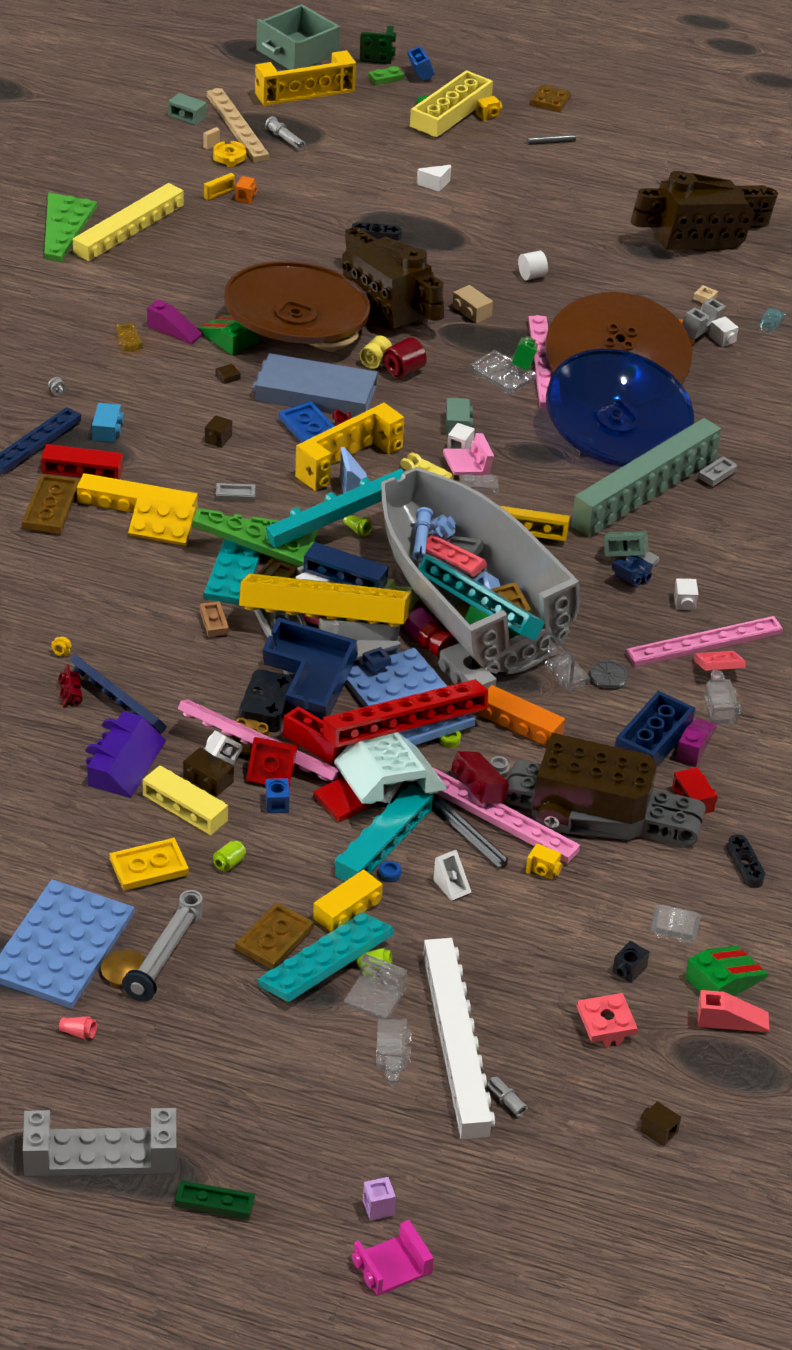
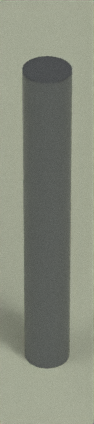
(549, 139)

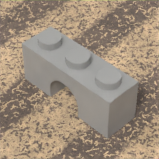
(699, 321)
(458, 666)

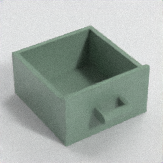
(297, 37)

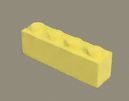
(185, 800)

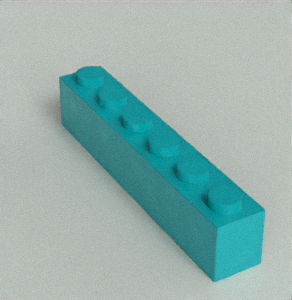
(384, 833)

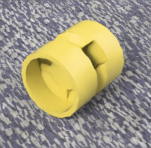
(372, 353)

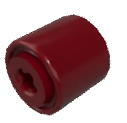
(404, 358)

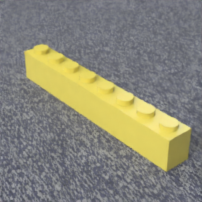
(128, 222)

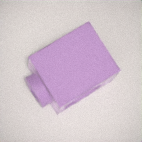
(379, 1198)

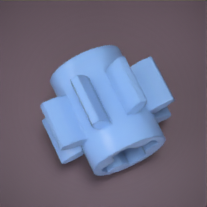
(443, 527)

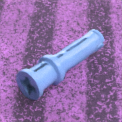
(422, 527)

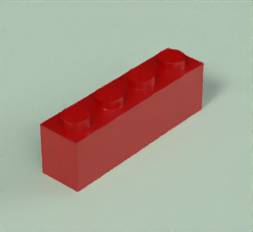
(77, 461)

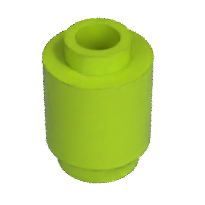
(229, 855)

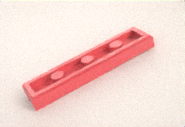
(454, 556)

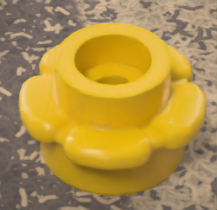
(64, 643)

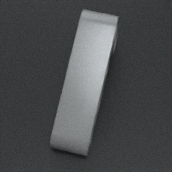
(360, 630)

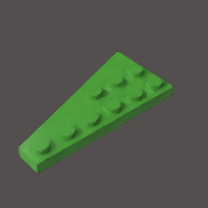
(65, 221)

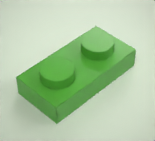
(386, 75)

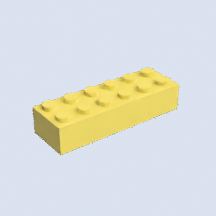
(450, 103)

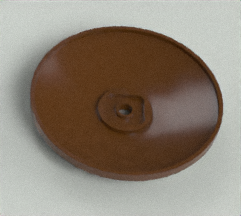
(297, 302)
(608, 316)

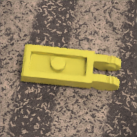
(414, 460)

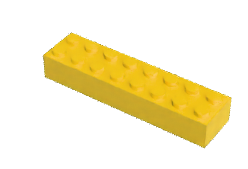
(325, 599)

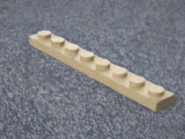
(237, 125)

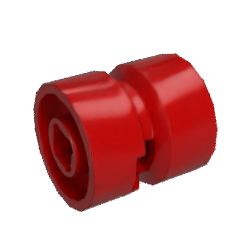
(435, 638)

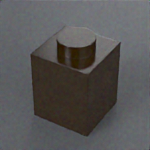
(218, 431)
(660, 1123)

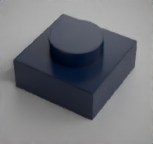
(376, 658)

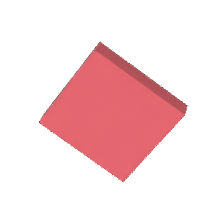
(719, 660)

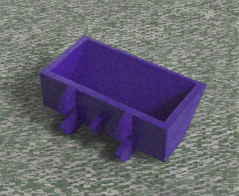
(123, 754)

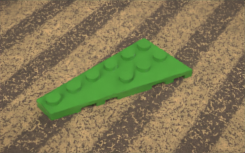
(253, 535)

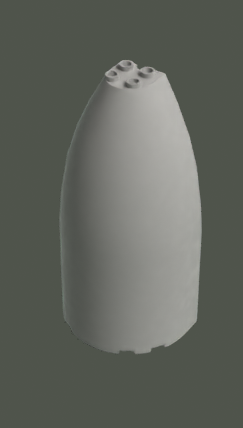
(510, 557)

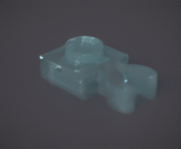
(772, 318)

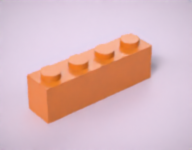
(522, 716)

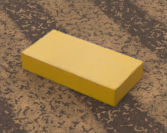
(219, 186)

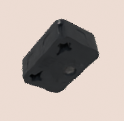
(266, 699)

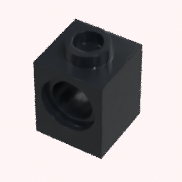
(630, 961)

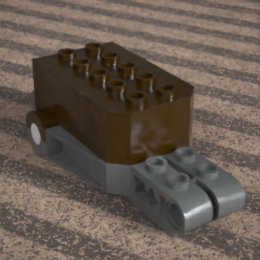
(602, 794)

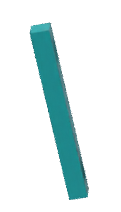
(327, 512)

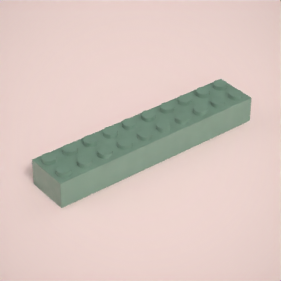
(645, 477)

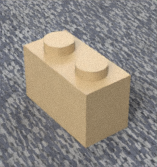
(472, 304)

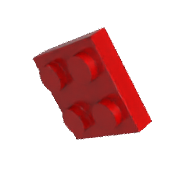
(271, 761)

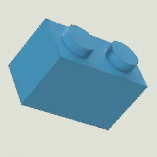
(107, 422)

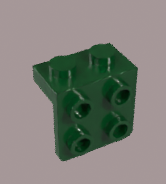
(378, 46)

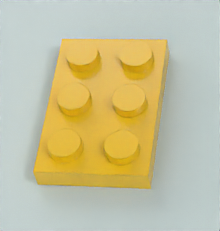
(162, 521)
(149, 864)

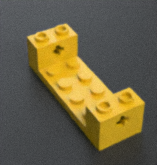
(305, 82)
(376, 426)

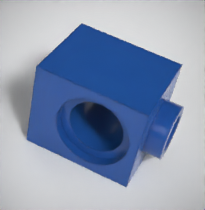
(277, 795)

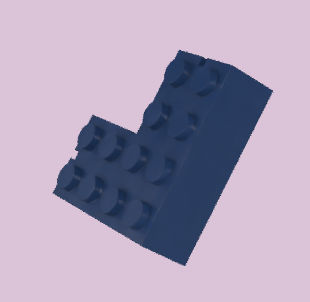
(317, 659)

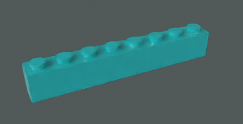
(480, 596)

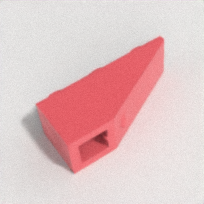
(729, 1012)

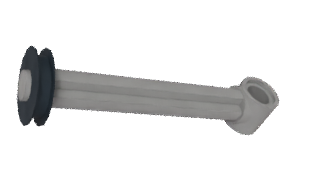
(141, 982)

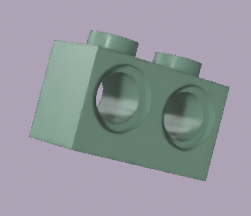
(626, 543)

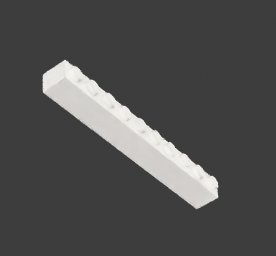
(457, 1039)

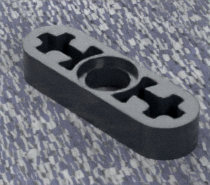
(383, 230)
(755, 880)

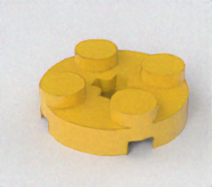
(229, 153)

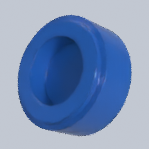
(389, 871)

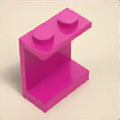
(394, 1261)

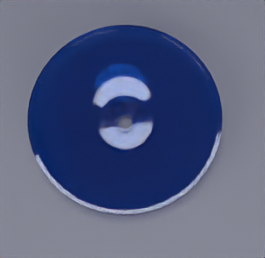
(622, 384)

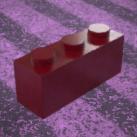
(480, 777)

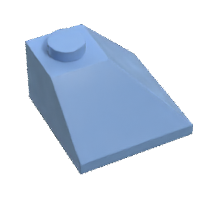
(350, 471)

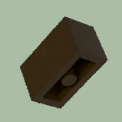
(208, 771)

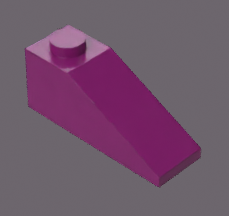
(171, 322)
(695, 741)

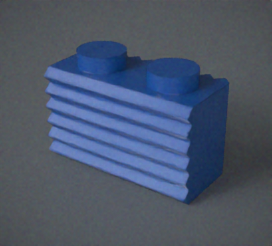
(421, 63)

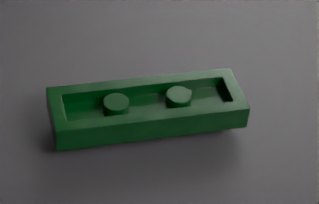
(215, 1200)

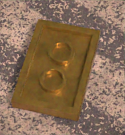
(274, 935)

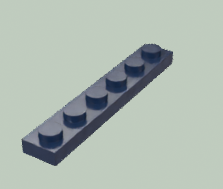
(38, 438)
(111, 689)

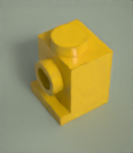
(488, 107)
(544, 861)

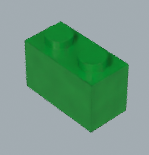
(525, 353)

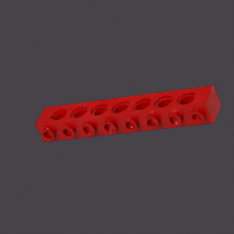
(405, 713)

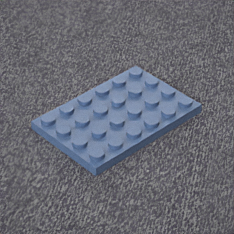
(404, 677)
(62, 943)

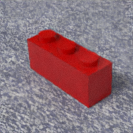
(307, 732)

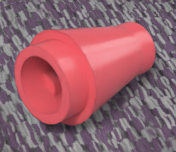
(81, 1027)

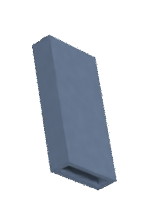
(329, 386)

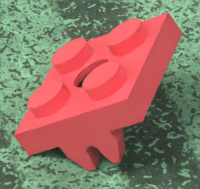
(607, 1030)

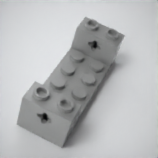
(99, 1149)

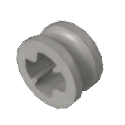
(57, 386)

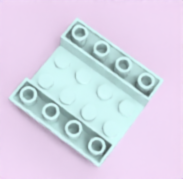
(385, 761)

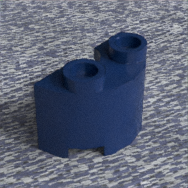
(633, 570)

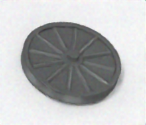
(608, 674)

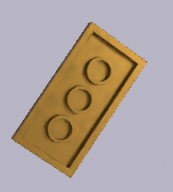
(50, 503)

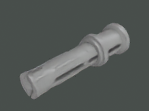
(280, 130)

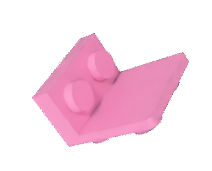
(471, 461)

